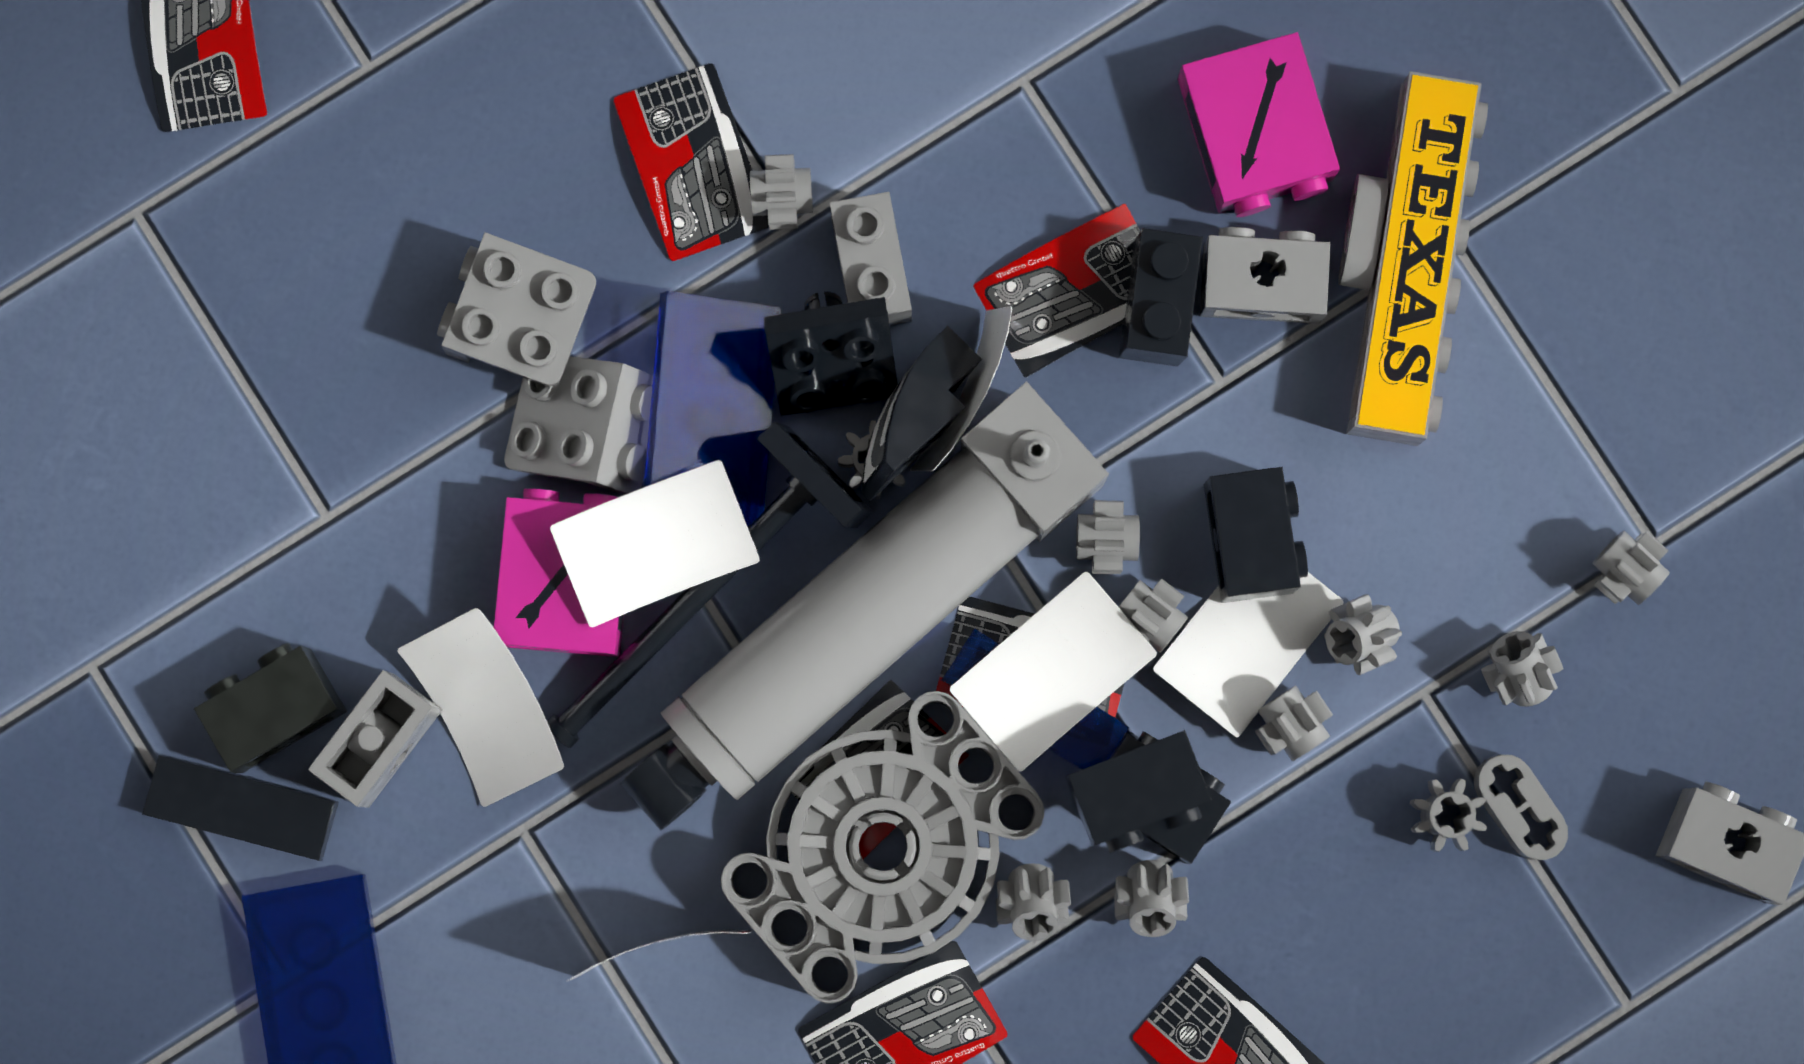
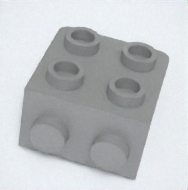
(517, 310)
(584, 426)

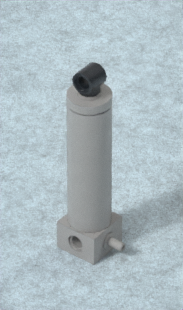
(868, 607)

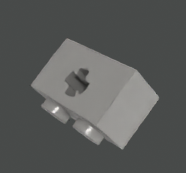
(871, 253)
(1293, 296)
(375, 739)
(1697, 843)

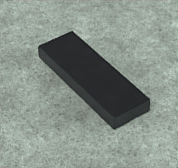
(240, 808)

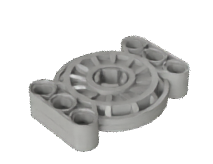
(845, 895)

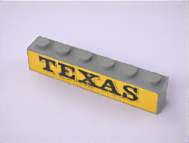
(1415, 260)

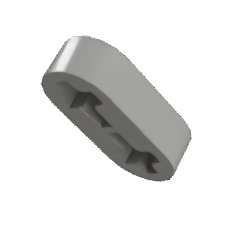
(1363, 232)
(1532, 799)

